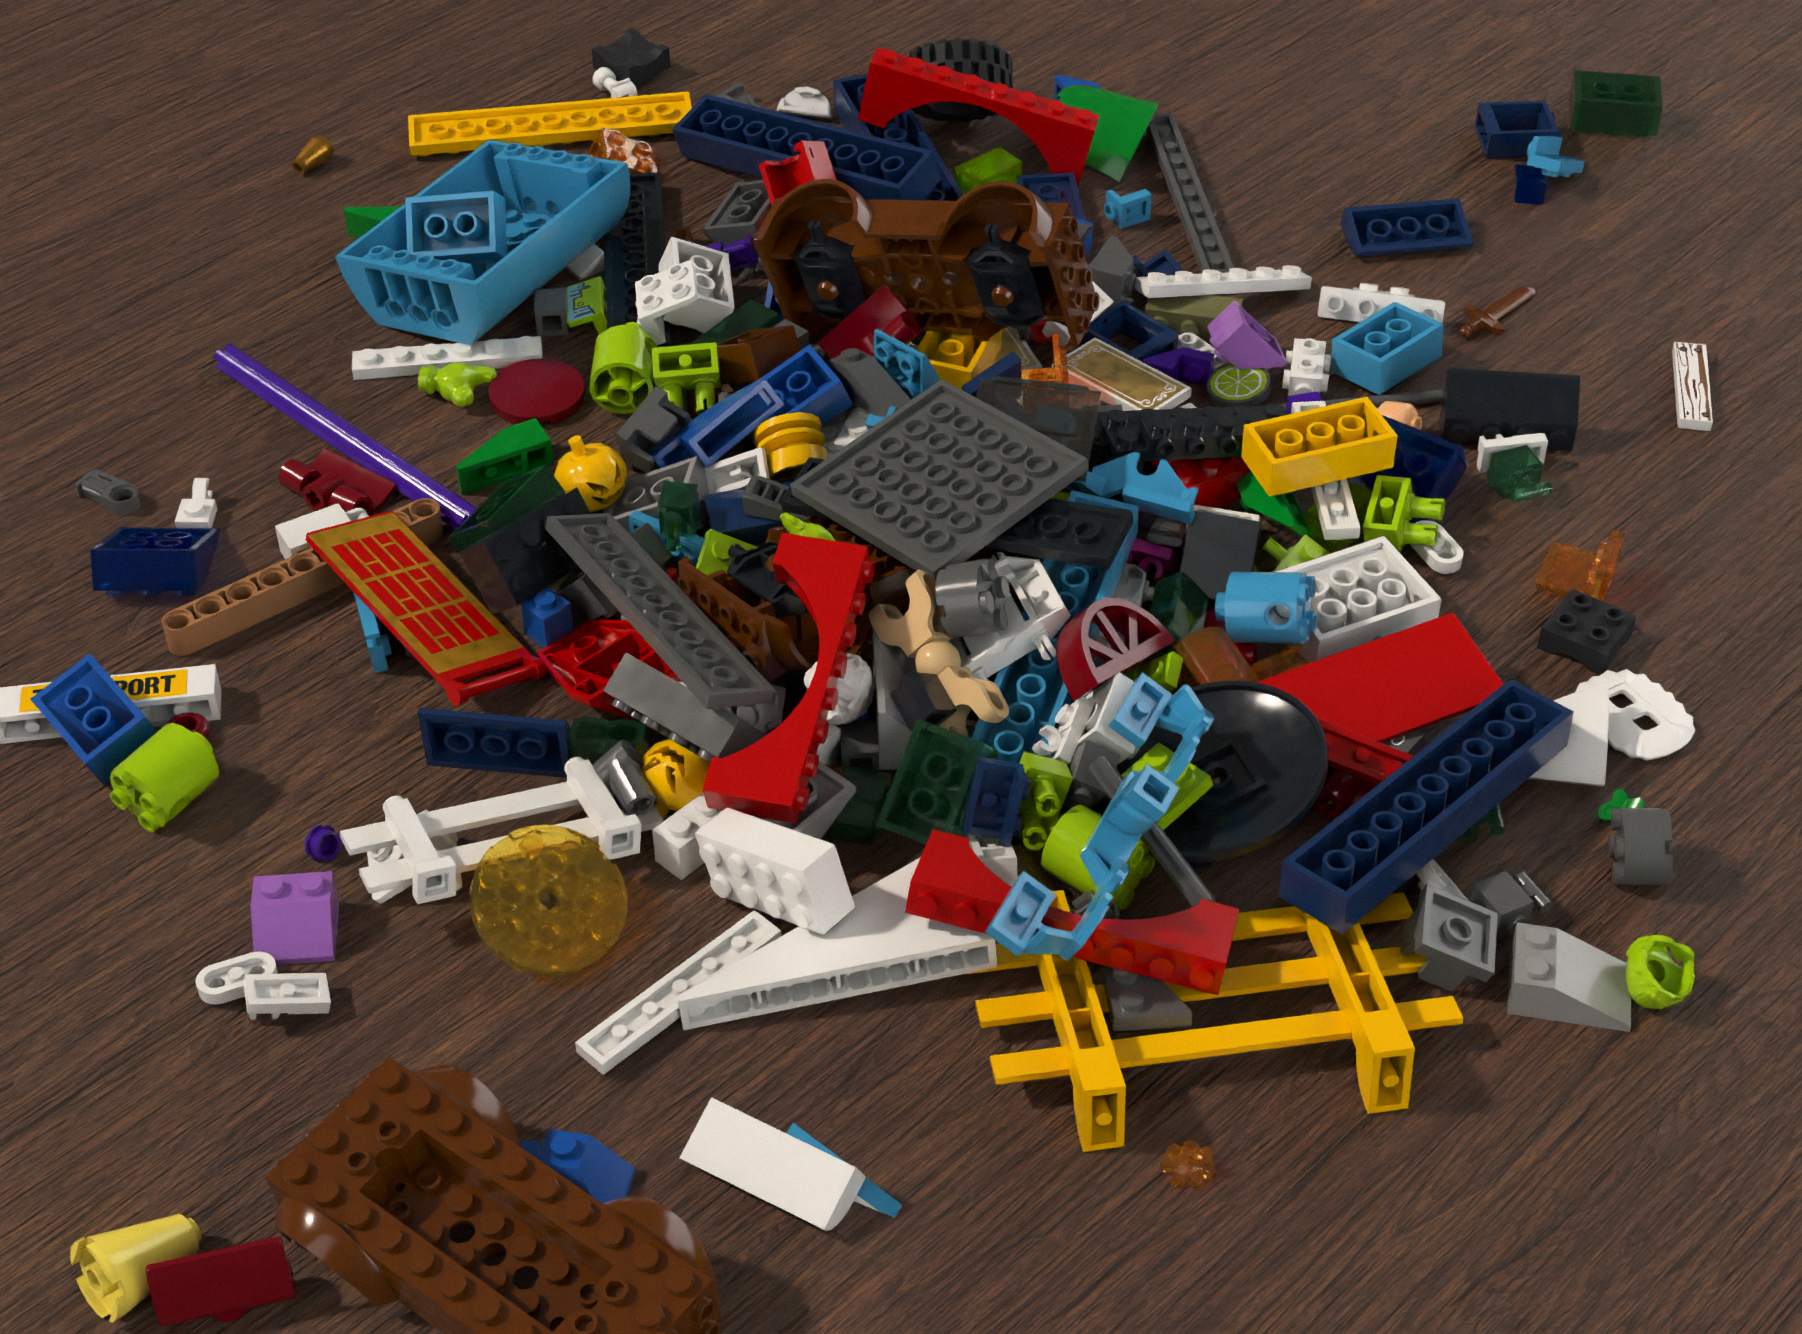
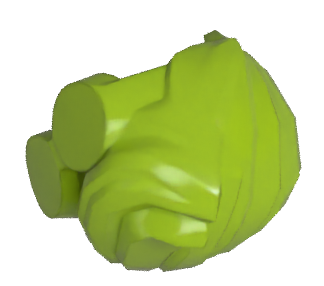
(1654, 977)

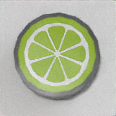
(1235, 386)

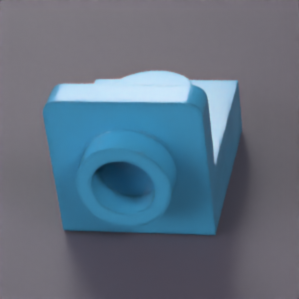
(1128, 209)

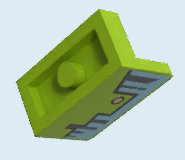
(587, 303)

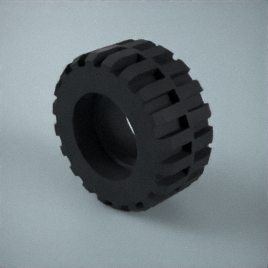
(970, 58)

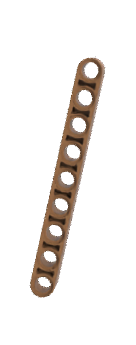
(274, 589)

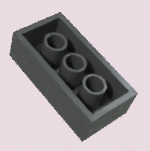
(677, 712)

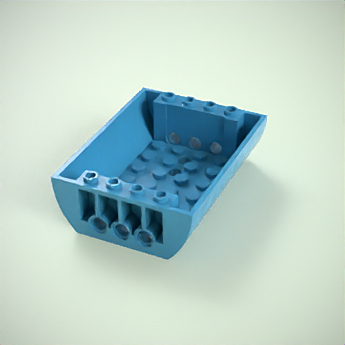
(553, 214)

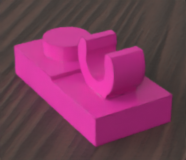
(1153, 556)

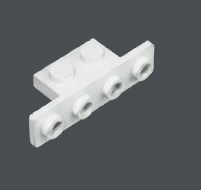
(1367, 300)

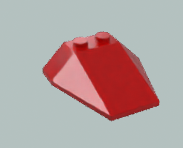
(589, 656)

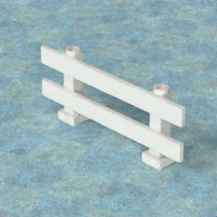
(435, 871)

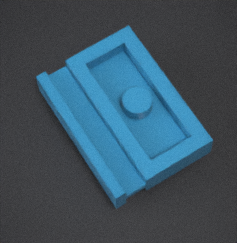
(377, 644)

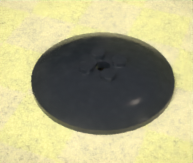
(1271, 763)

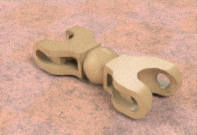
(924, 638)

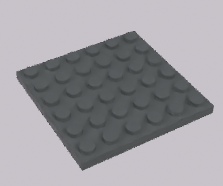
(939, 478)

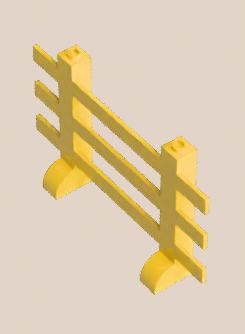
(1342, 961)

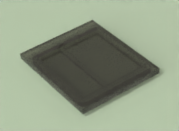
(1054, 409)

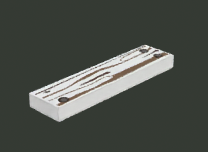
(1692, 386)

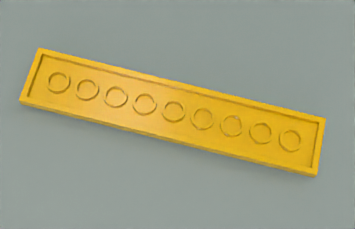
(546, 122)

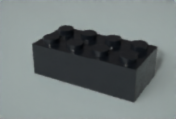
(522, 554)

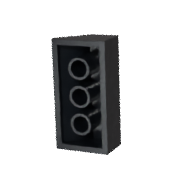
(1509, 405)

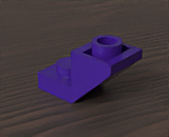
(1184, 364)

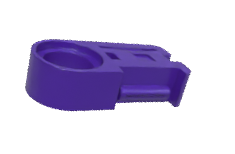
(741, 253)

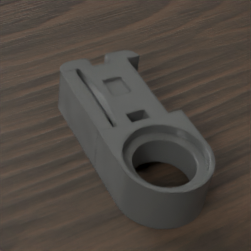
(107, 490)

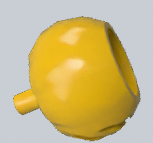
(592, 467)
(674, 775)

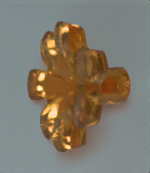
(1188, 1164)

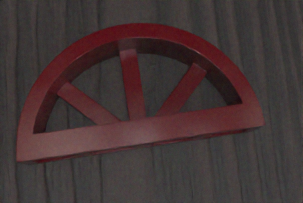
(1142, 640)

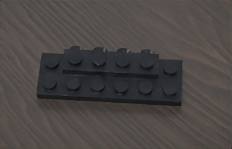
(1180, 431)

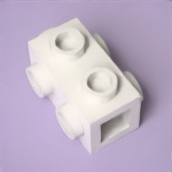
(1306, 367)

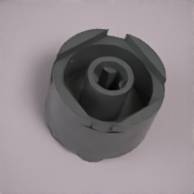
(972, 598)
(1641, 846)

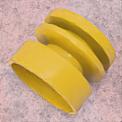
(790, 442)

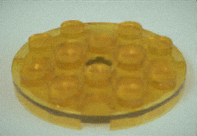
(516, 922)

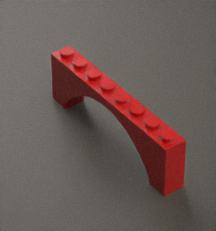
(904, 82)
(774, 772)
(1174, 948)

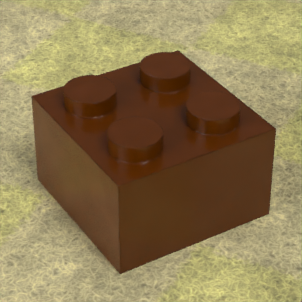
(755, 354)

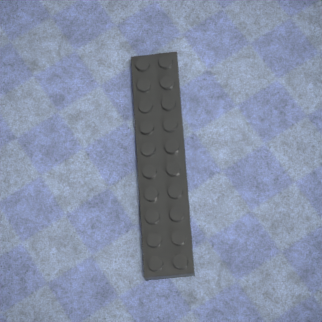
(660, 611)

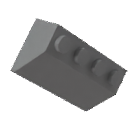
(888, 668)

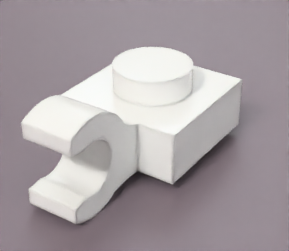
(199, 510)

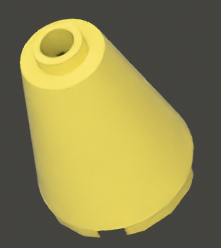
(117, 1261)

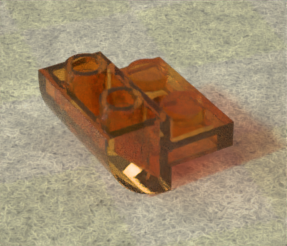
(1211, 658)

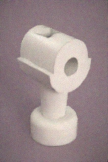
(606, 81)

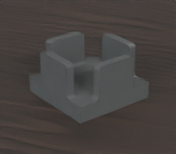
(649, 428)
(1454, 937)

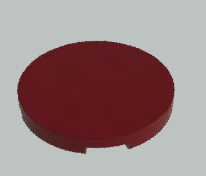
(537, 390)

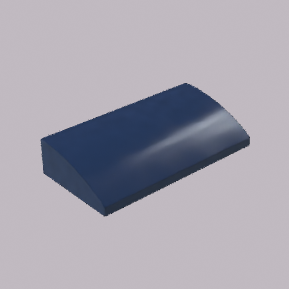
(1406, 227)
(727, 516)
(495, 742)

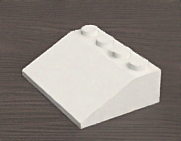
(1362, 596)

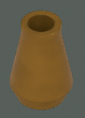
(315, 153)

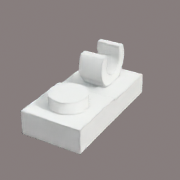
(1536, 442)
(1065, 737)
(286, 994)

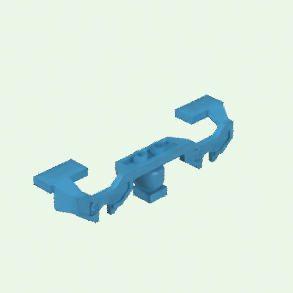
(1154, 494)
(1132, 812)

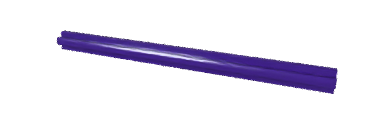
(341, 434)

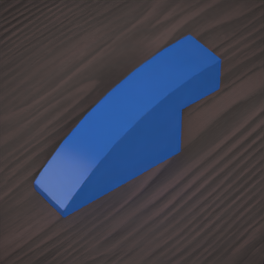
(720, 426)

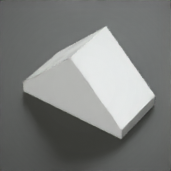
(736, 471)

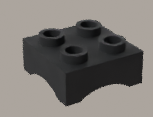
(632, 57)
(1586, 630)

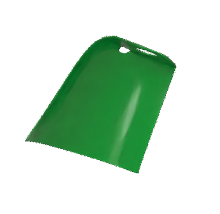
(1119, 127)

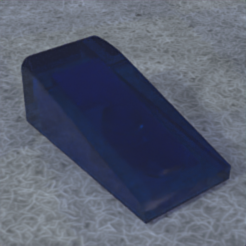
(1529, 185)

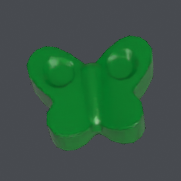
(1620, 800)

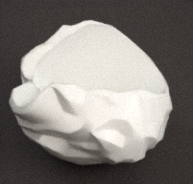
(854, 690)

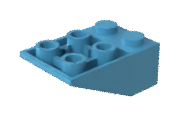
(904, 364)

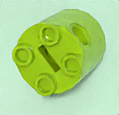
(622, 368)
(164, 775)
(1066, 841)

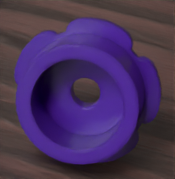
(322, 843)

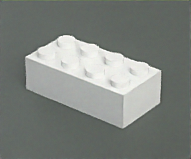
(775, 870)

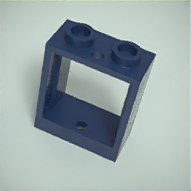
(1519, 115)
(1126, 319)

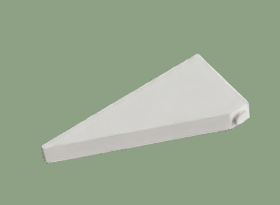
(861, 954)

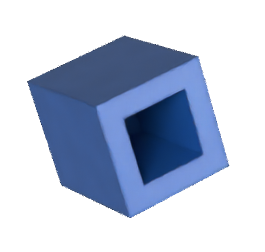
(546, 617)

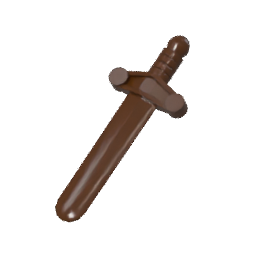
(1488, 318)

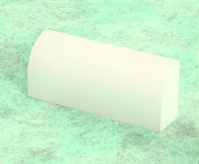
(773, 1165)

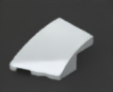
(1586, 754)

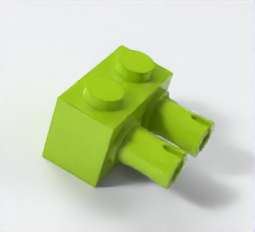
(688, 369)
(1392, 508)
(1047, 793)

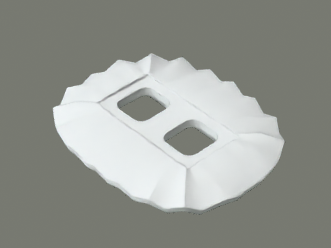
(1648, 698)

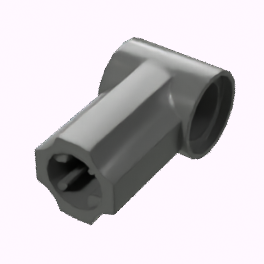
(622, 773)

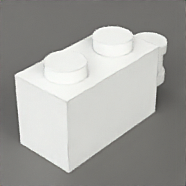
(293, 533)

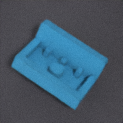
(1544, 154)

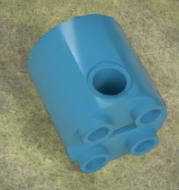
(1256, 608)

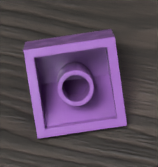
(1244, 340)
(295, 917)

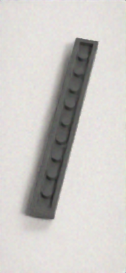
(1188, 194)

